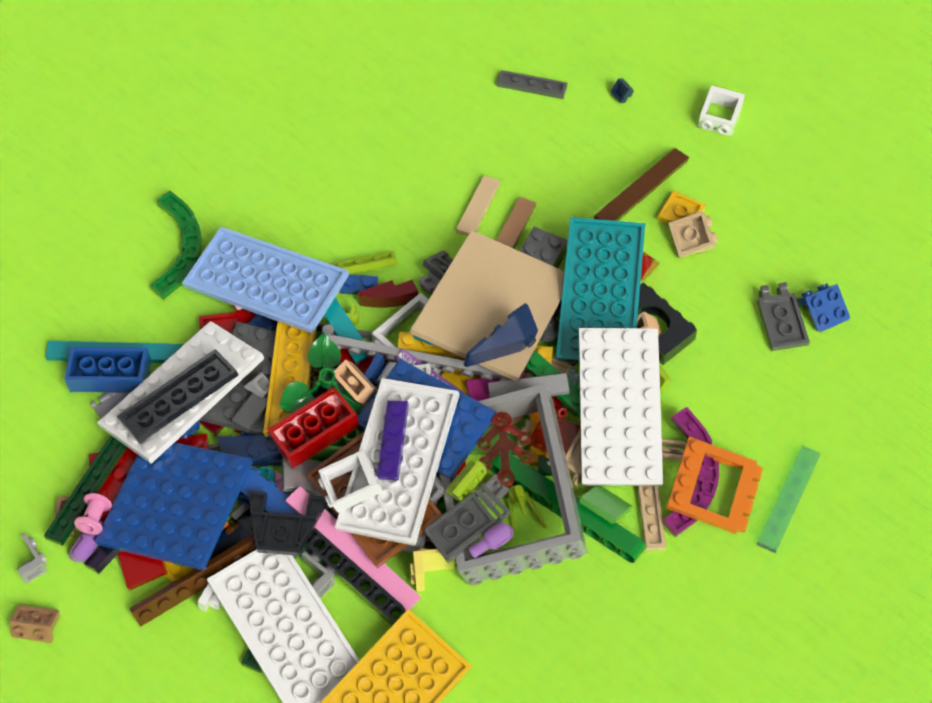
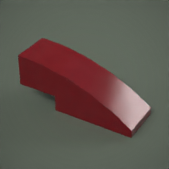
(388, 295)

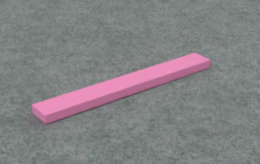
(347, 544)

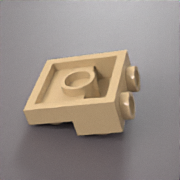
(693, 234)

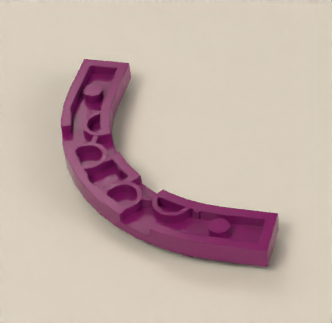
(707, 478)

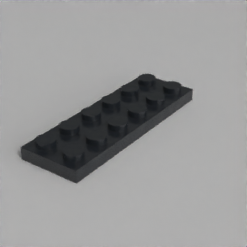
(177, 396)

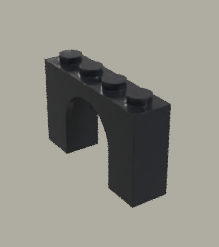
(679, 332)

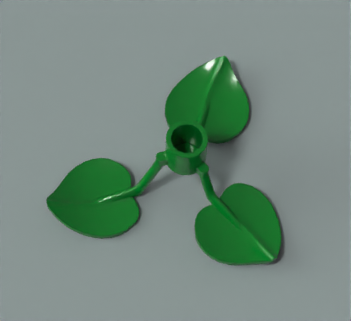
(322, 354)

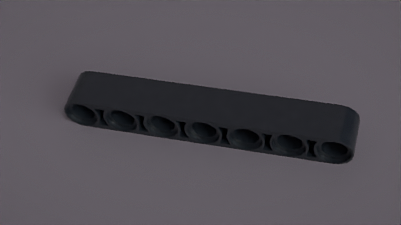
(355, 582)

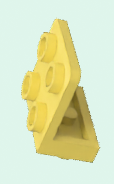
(424, 561)

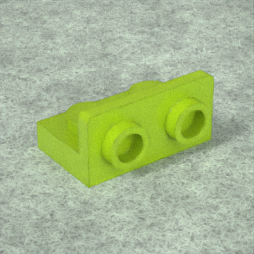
(466, 480)

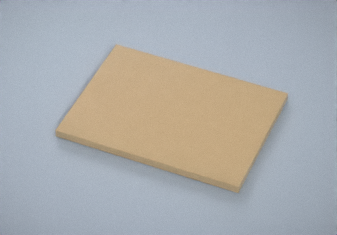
(481, 291)

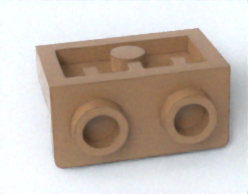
(34, 623)

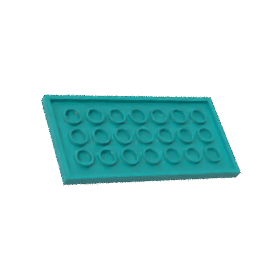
(599, 280)

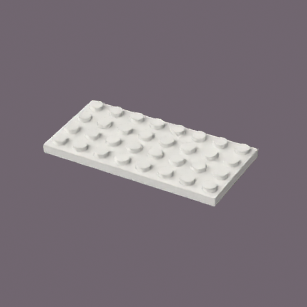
(210, 337)
(620, 407)
(401, 506)
(284, 626)

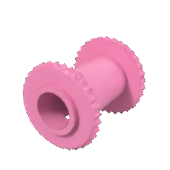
(90, 521)

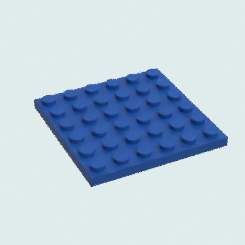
(175, 505)

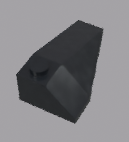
(234, 533)

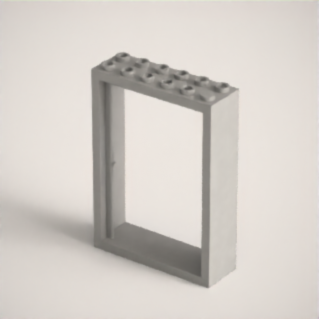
(543, 551)

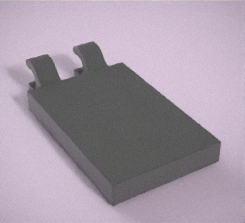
(782, 318)

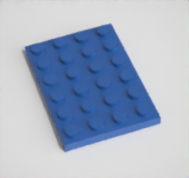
(468, 422)

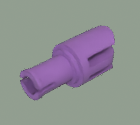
(492, 538)
(83, 547)

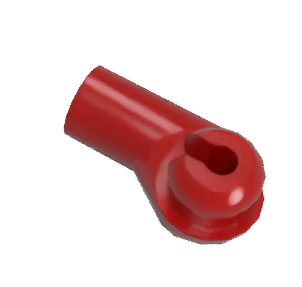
(560, 411)

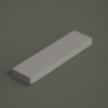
(556, 385)

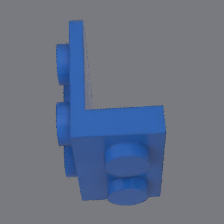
(825, 306)

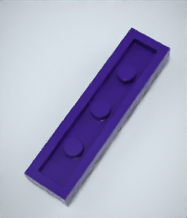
(393, 440)

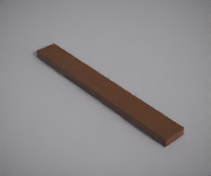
(643, 186)

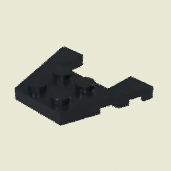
(283, 532)

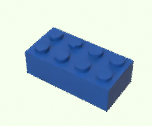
(107, 369)

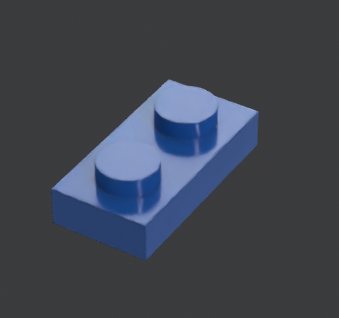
(358, 283)

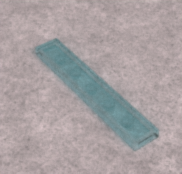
(788, 499)

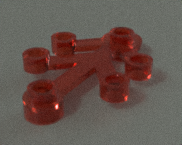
(503, 446)

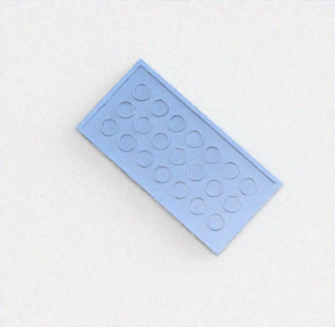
(266, 279)

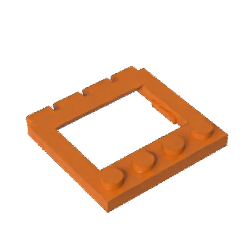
(686, 480)

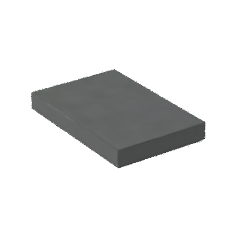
(460, 527)

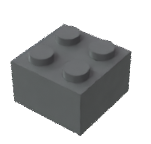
(545, 247)

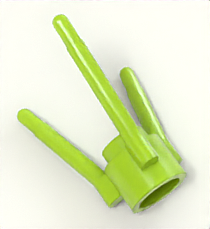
(518, 498)

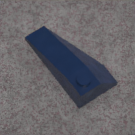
(505, 340)

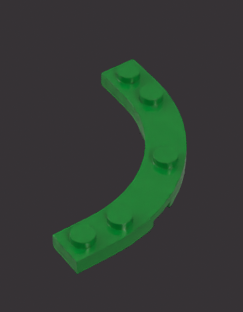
(190, 244)

